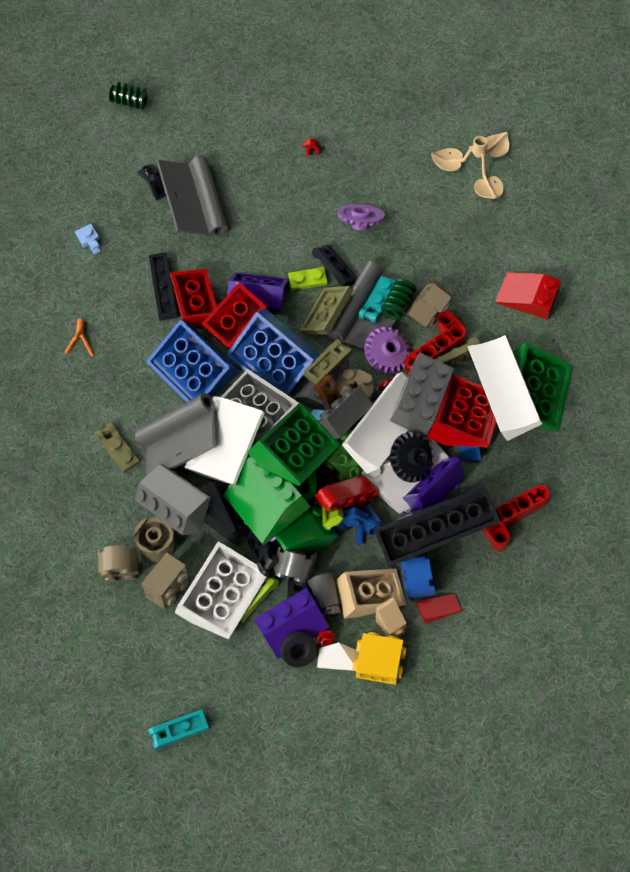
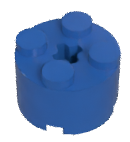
(418, 577)

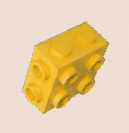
(379, 658)

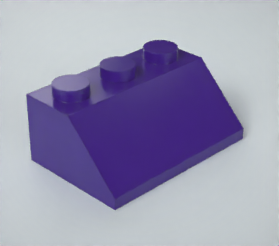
(266, 288)
(433, 488)
(291, 615)

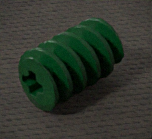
(128, 96)
(398, 299)

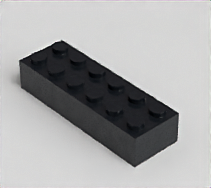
(436, 525)

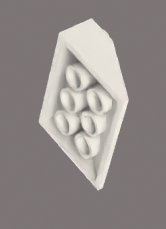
(234, 435)
(391, 487)
(221, 591)

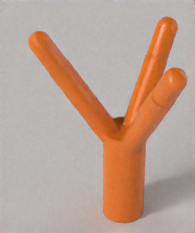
(79, 333)

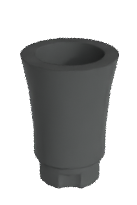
(325, 594)

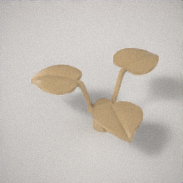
(495, 145)

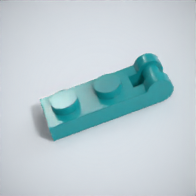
(376, 300)
(178, 729)

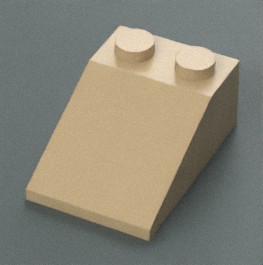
(366, 590)

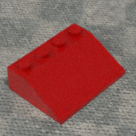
(463, 415)

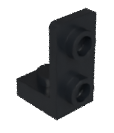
(152, 177)

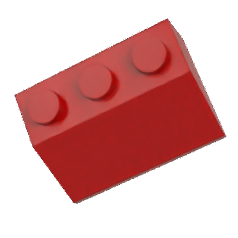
(194, 295)
(233, 315)

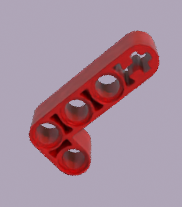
(445, 337)
(349, 493)
(517, 514)

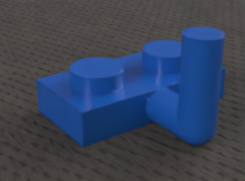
(355, 518)

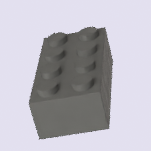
(422, 394)

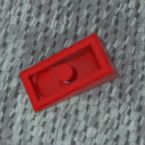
(438, 608)

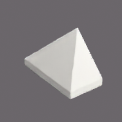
(337, 657)

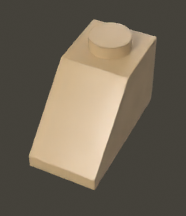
(390, 619)

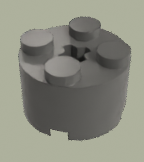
(295, 564)

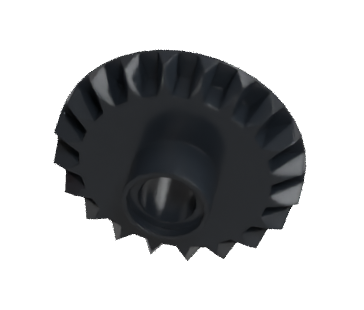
(411, 457)

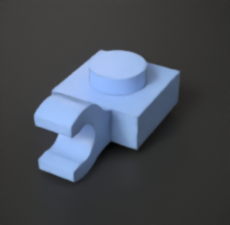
(88, 236)

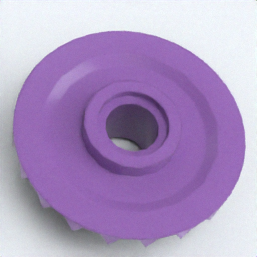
(361, 215)
(378, 354)

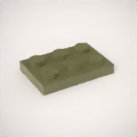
(326, 310)

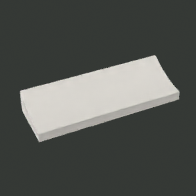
(505, 387)
(375, 433)

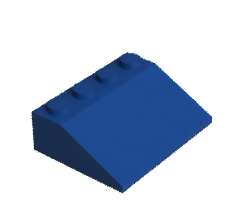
(273, 352)
(191, 363)

